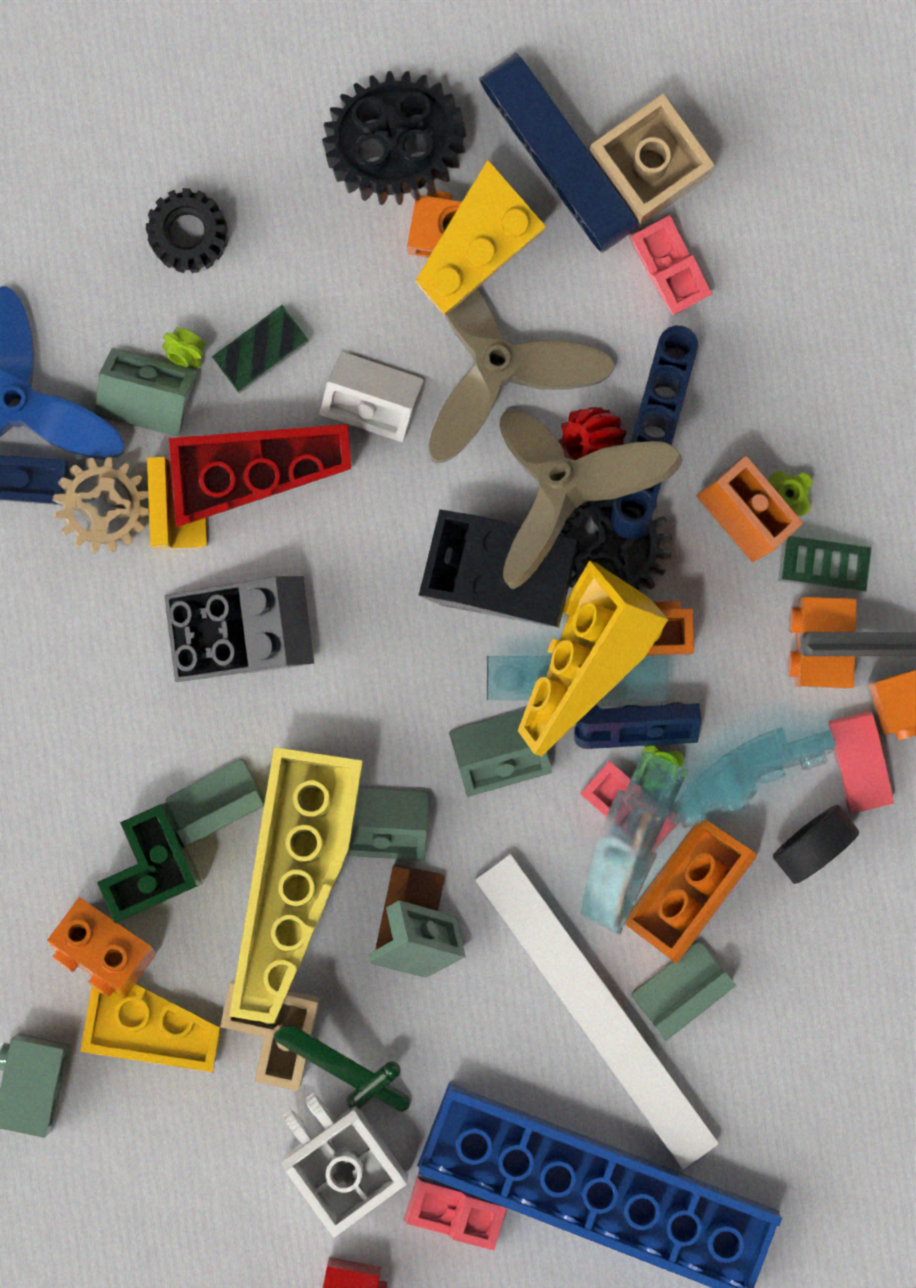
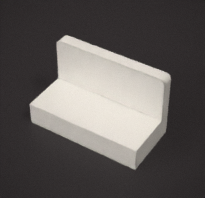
(371, 396)

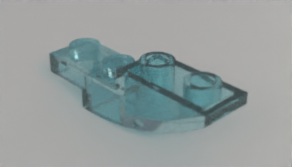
(515, 676)
(731, 778)
(627, 841)

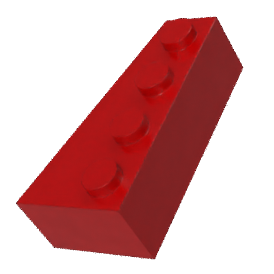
(244, 467)

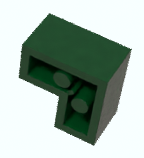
(162, 866)

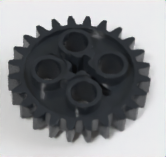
(394, 138)

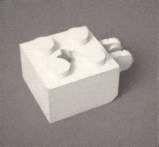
(314, 1162)

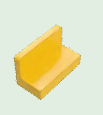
(162, 514)

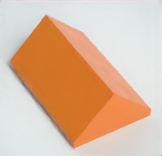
(690, 889)

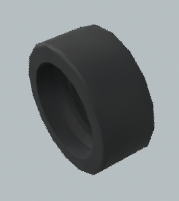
(816, 844)

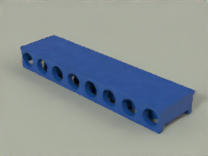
(597, 1191)

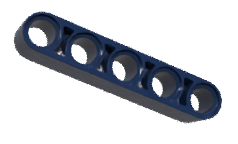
(558, 153)
(658, 412)

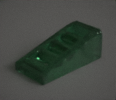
(788, 563)

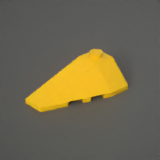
(601, 642)

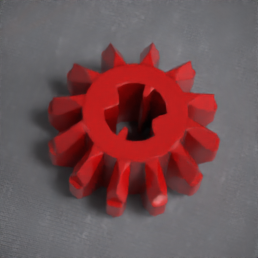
(590, 431)

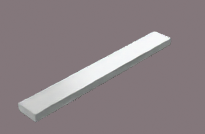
(596, 1011)

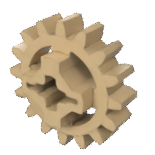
(103, 485)

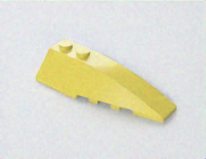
(295, 868)

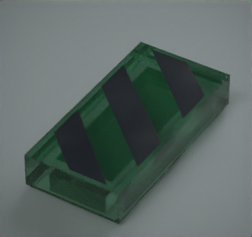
(260, 349)

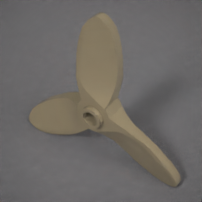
(529, 364)
(569, 483)

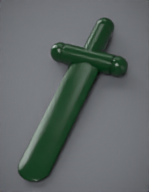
(365, 1081)

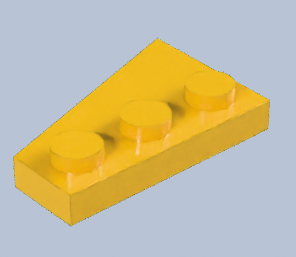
(479, 240)
(148, 1031)

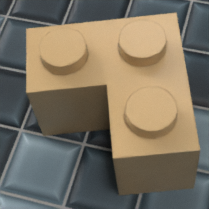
(277, 1063)

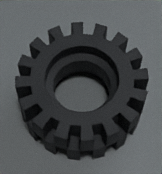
(187, 204)

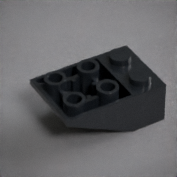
(468, 568)
(239, 628)

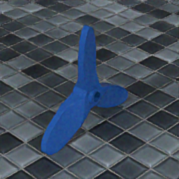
(47, 416)

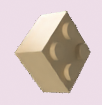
(652, 159)

